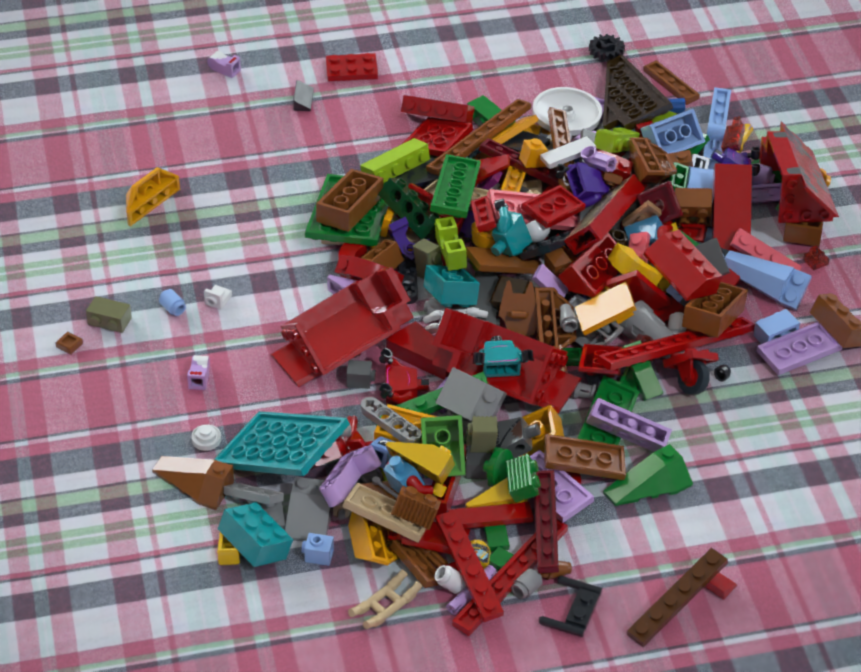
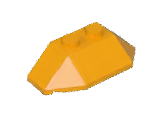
(150, 193)
(370, 540)

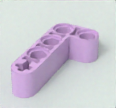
(346, 474)

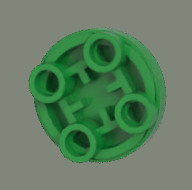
(496, 466)

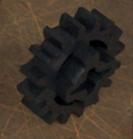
(606, 47)

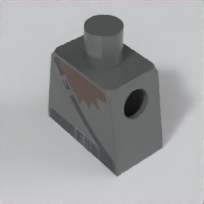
(516, 435)

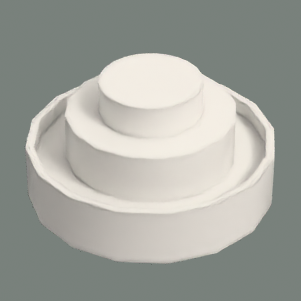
(206, 437)

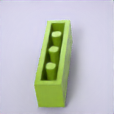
(398, 160)

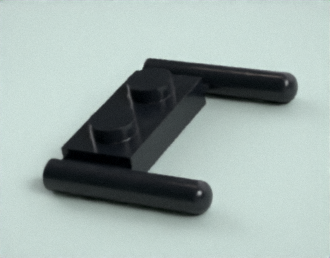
(581, 609)

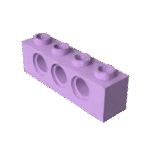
(628, 425)

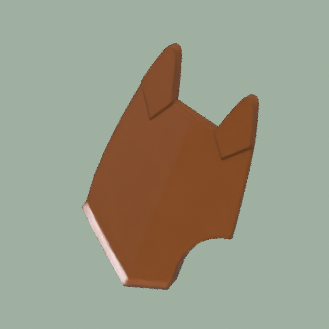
(519, 310)

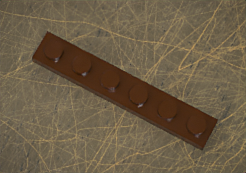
(677, 597)

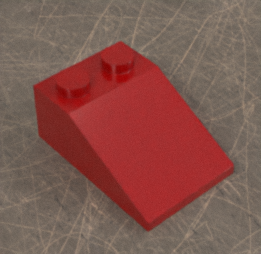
(589, 359)

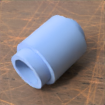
(172, 302)

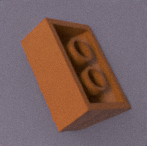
(837, 320)

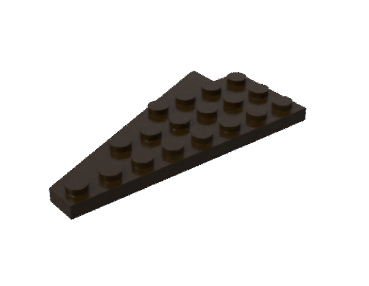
(630, 96)

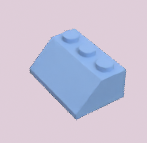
(675, 132)

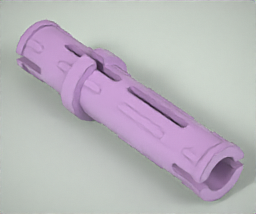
(464, 596)

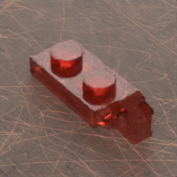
(733, 135)

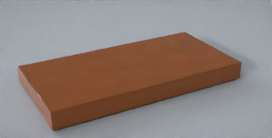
(488, 262)
(584, 457)

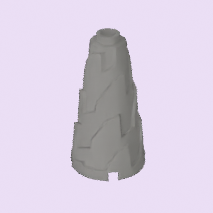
(645, 323)

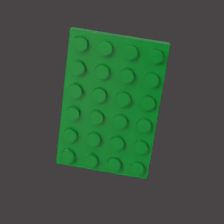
(365, 232)

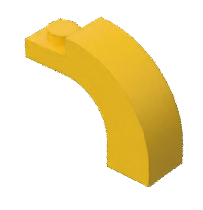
(626, 261)

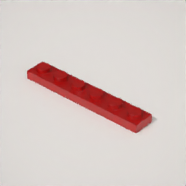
(469, 566)

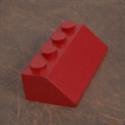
(683, 266)
(591, 269)

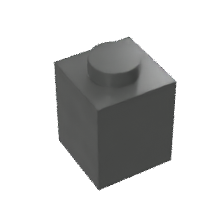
(360, 374)

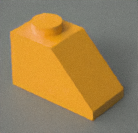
(531, 153)

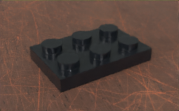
(545, 246)

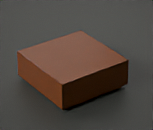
(69, 343)

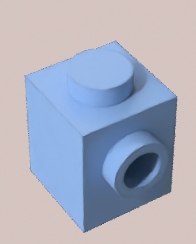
(318, 549)

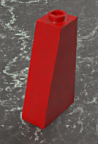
(415, 347)

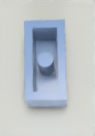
(775, 326)

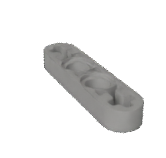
(371, 404)

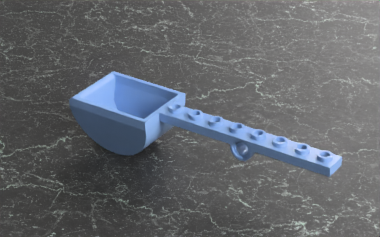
(716, 129)

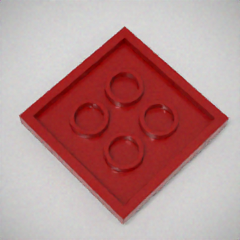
(440, 134)

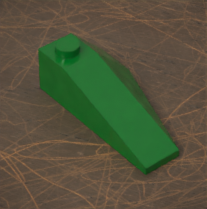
(655, 475)

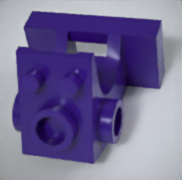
(397, 231)

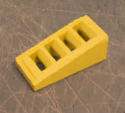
(227, 552)

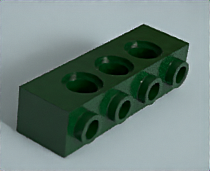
(402, 199)

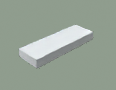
(565, 153)

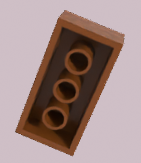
(349, 200)
(715, 312)

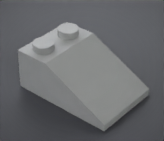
(470, 396)
(307, 510)

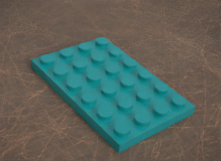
(282, 442)

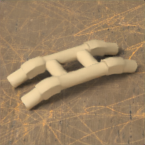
(388, 591)

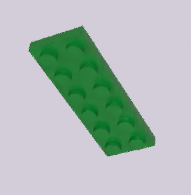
(455, 186)
(614, 393)

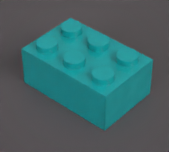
(451, 286)
(255, 534)

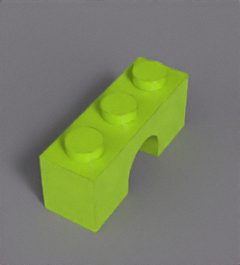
(614, 140)
(451, 247)

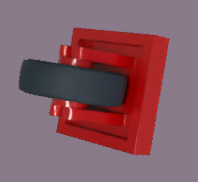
(693, 372)

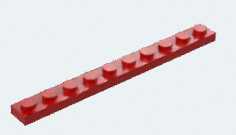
(670, 345)

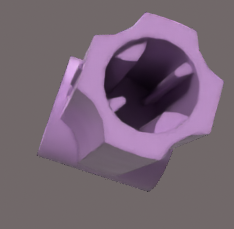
(598, 160)

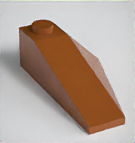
(196, 477)

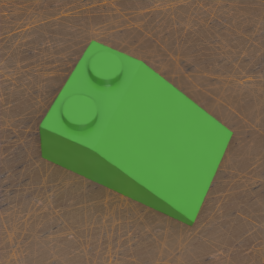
(448, 433)

